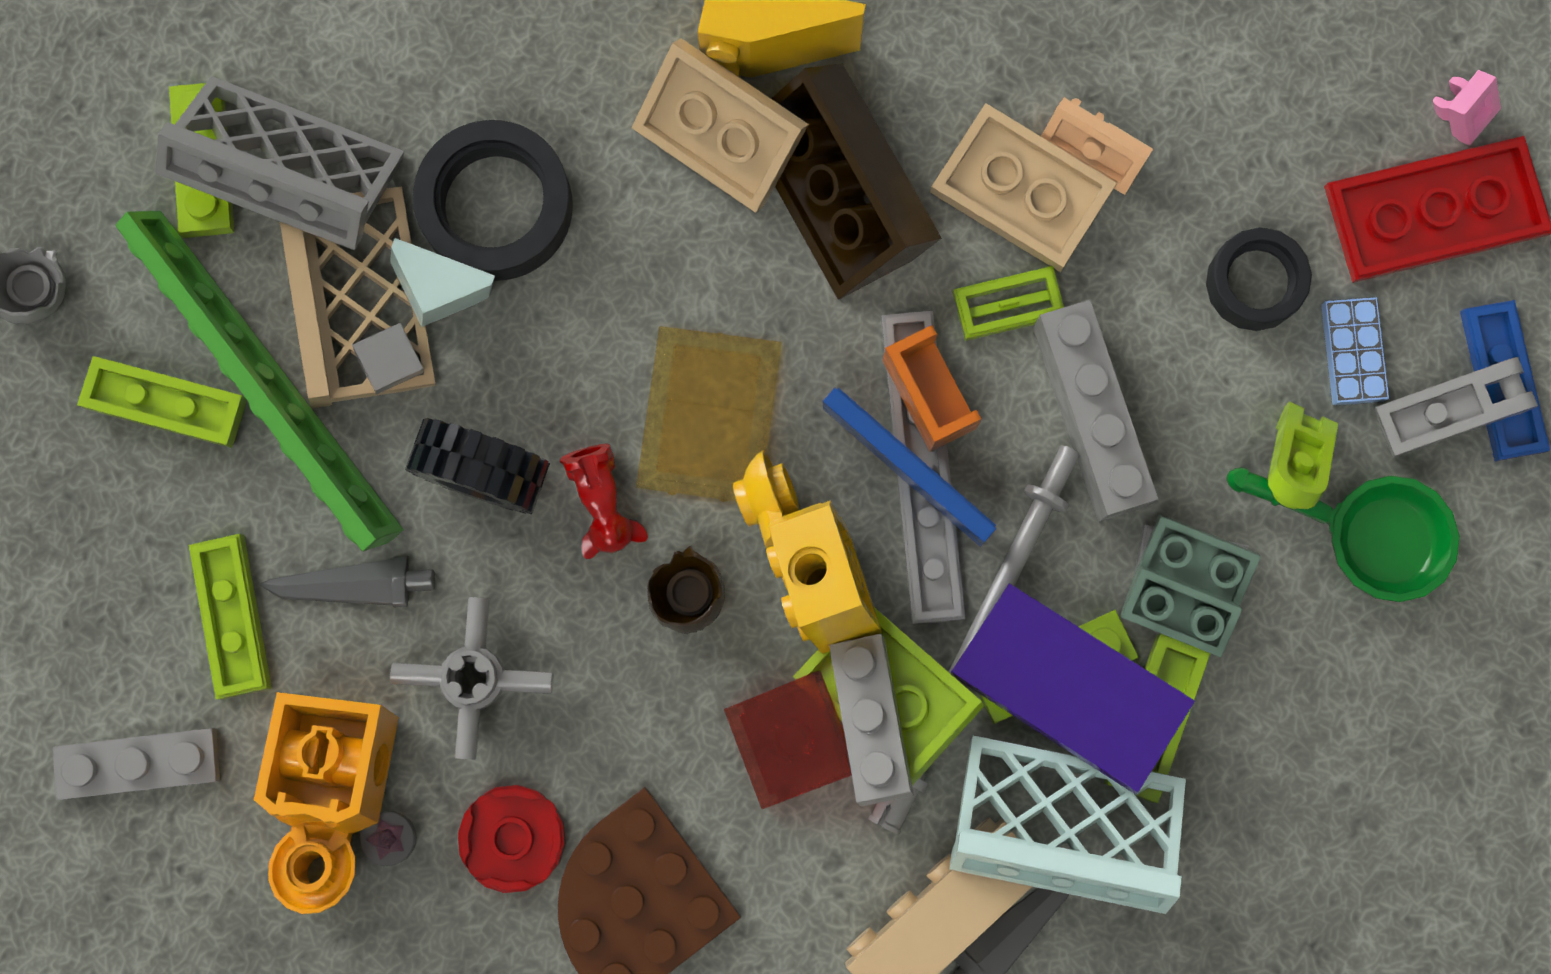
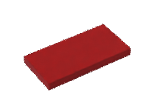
(1438, 209)

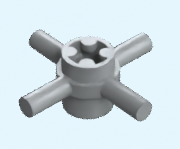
(449, 678)

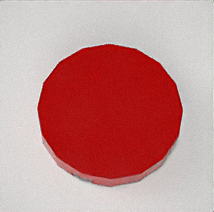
(531, 833)

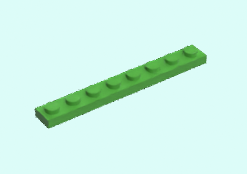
(259, 379)

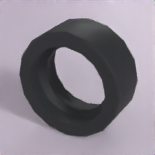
(1279, 246)

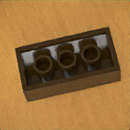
(848, 185)

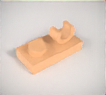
(1097, 143)

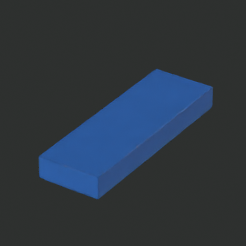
(1492, 337)

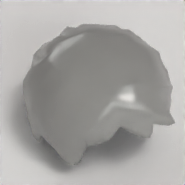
(30, 285)

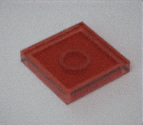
(790, 739)

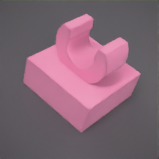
(1472, 107)

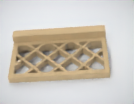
(313, 315)

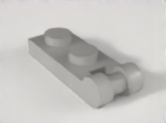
(1453, 407)

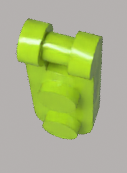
(1301, 458)

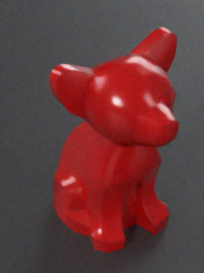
(598, 493)

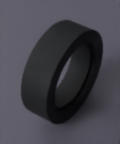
(481, 141)

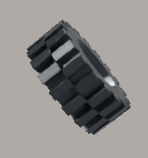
(477, 465)

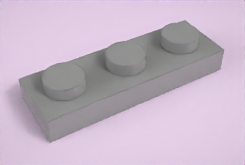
(871, 720)
(136, 764)

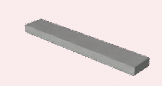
(927, 533)

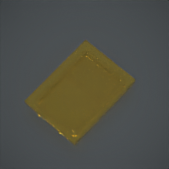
(706, 411)

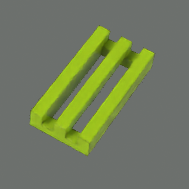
(967, 314)

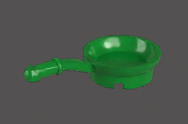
(1386, 534)

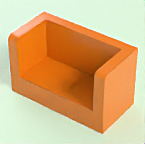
(929, 389)

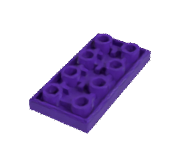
(1072, 688)

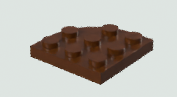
(638, 895)

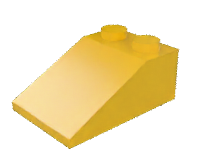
(778, 34)

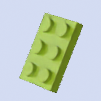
(928, 698)

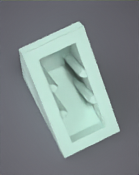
(437, 283)

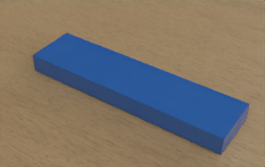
(908, 466)

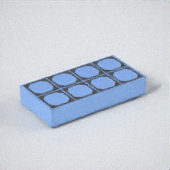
(1354, 351)

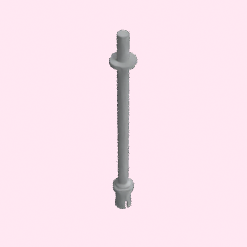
(1045, 499)

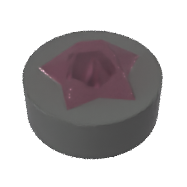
(389, 840)

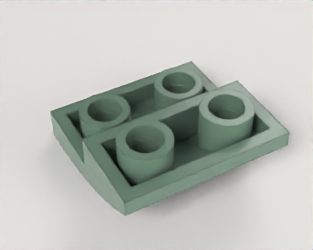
(1190, 585)

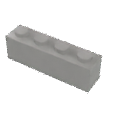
(1094, 411)

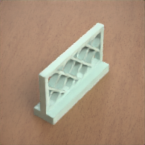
(1059, 868)

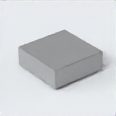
(388, 358)

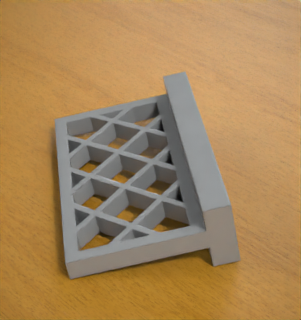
(270, 183)

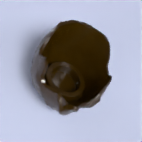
(686, 592)

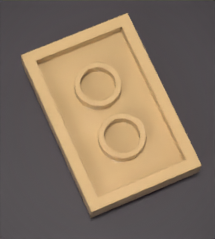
(719, 125)
(1022, 187)

